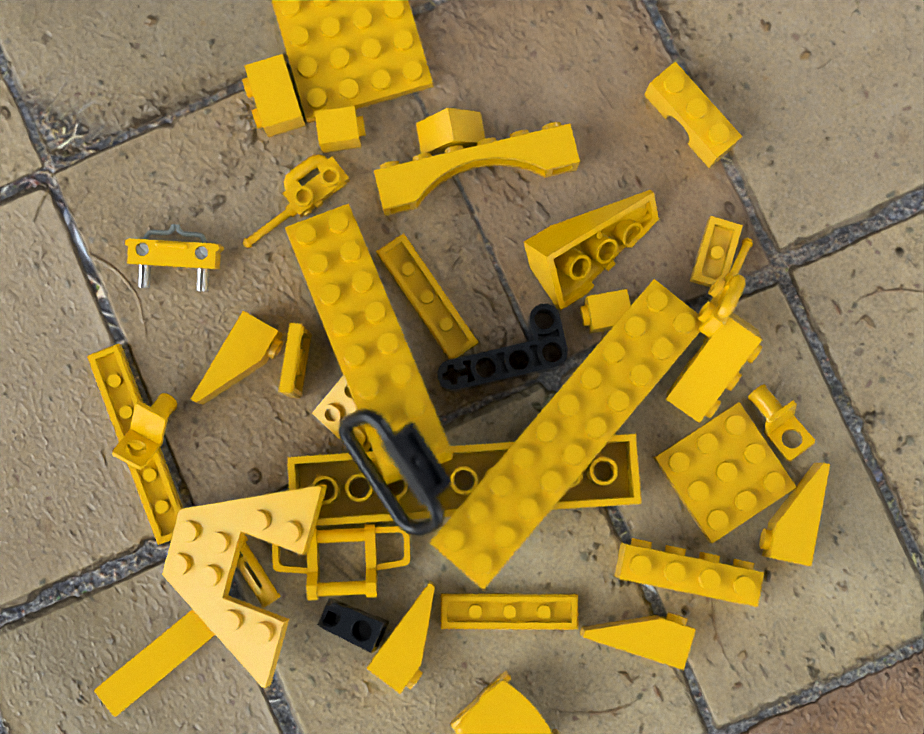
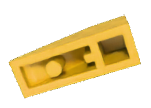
(242, 353)
(795, 525)
(650, 637)
(402, 653)

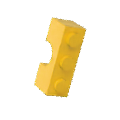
(708, 129)

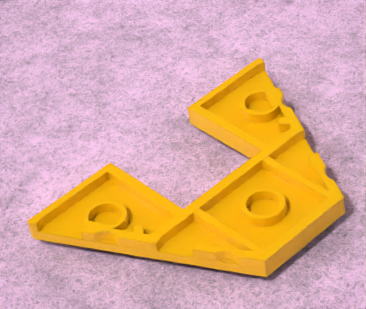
(205, 559)

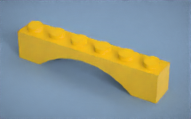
(541, 152)

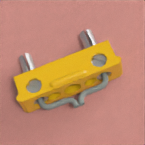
(174, 254)

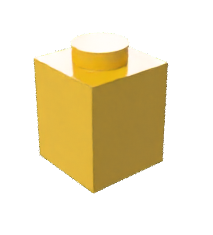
(339, 129)
(604, 310)

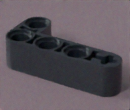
(500, 356)

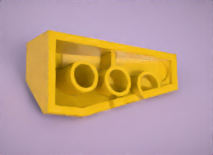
(578, 249)

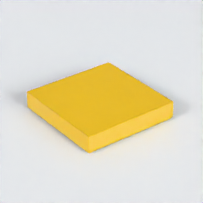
(295, 361)

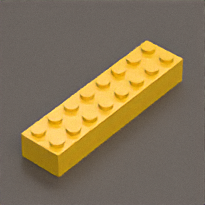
(364, 330)

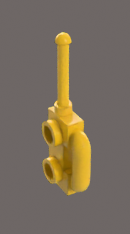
(306, 197)
(724, 295)

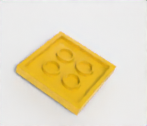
(724, 472)

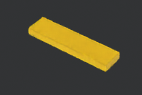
(427, 297)
(509, 611)
(154, 663)

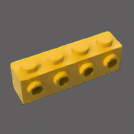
(689, 574)

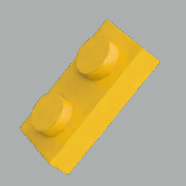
(716, 251)

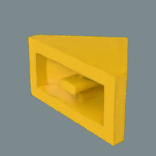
(449, 129)

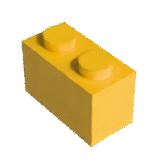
(274, 96)

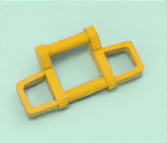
(315, 589)

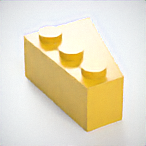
(715, 368)

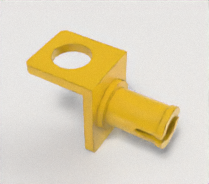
(780, 420)
(146, 429)

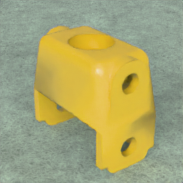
(500, 711)

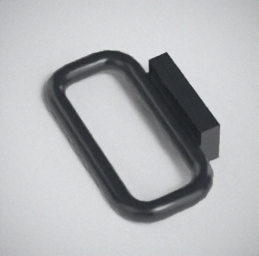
(412, 459)

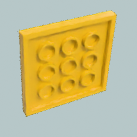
(351, 51)

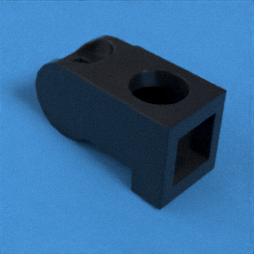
(353, 625)

